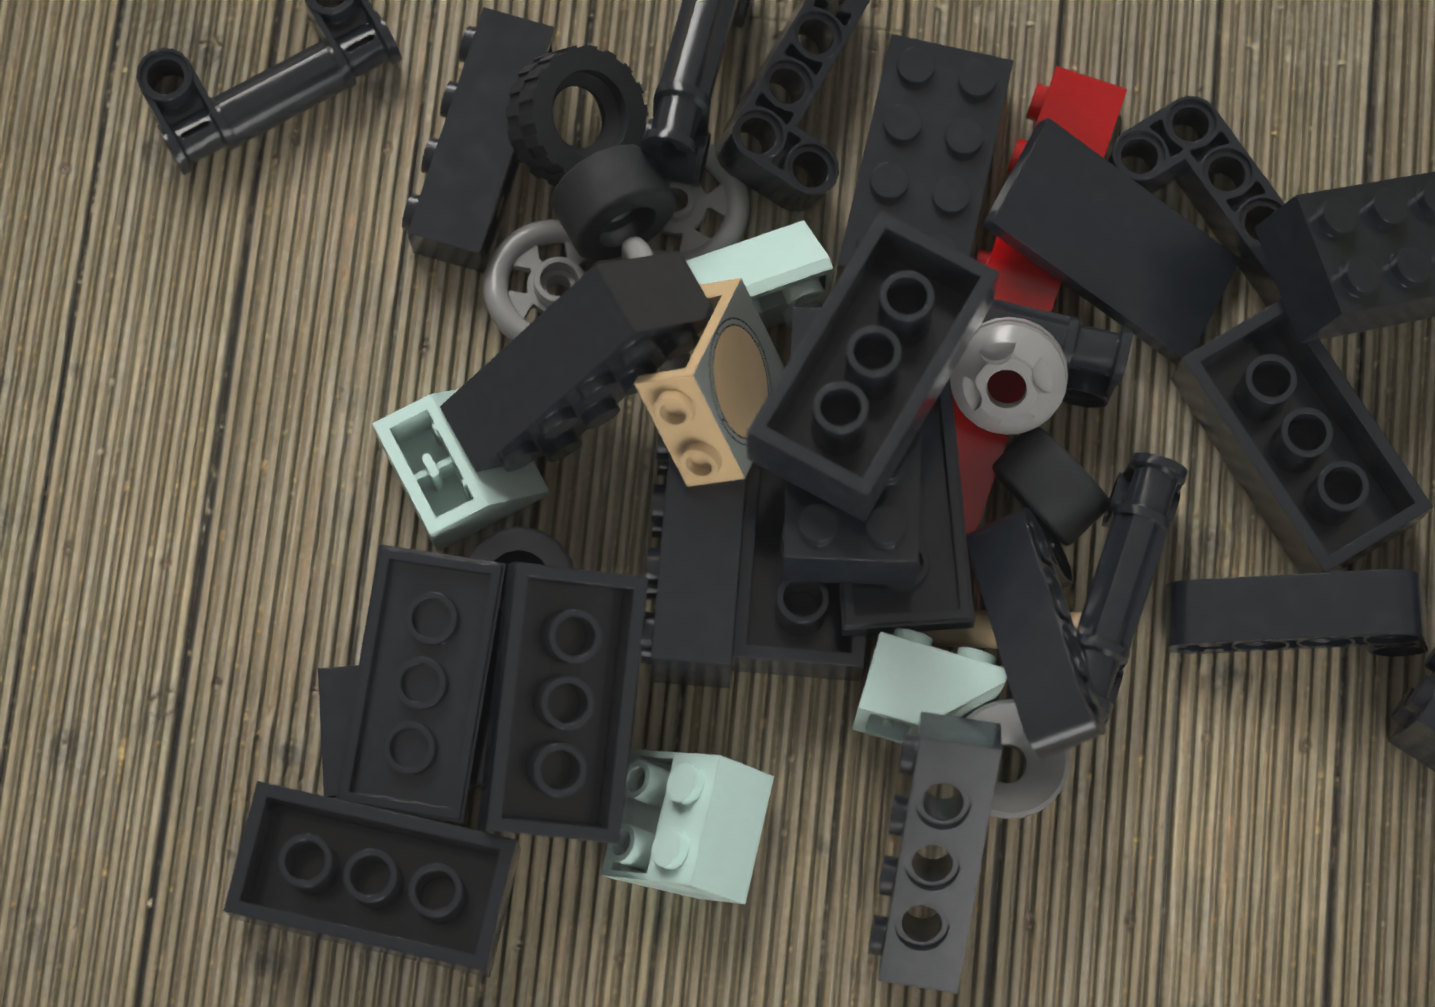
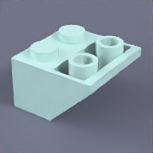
(778, 270)
(442, 481)
(915, 678)
(690, 825)

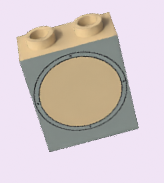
(716, 397)

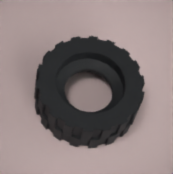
(533, 99)

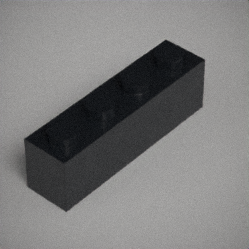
(473, 159)

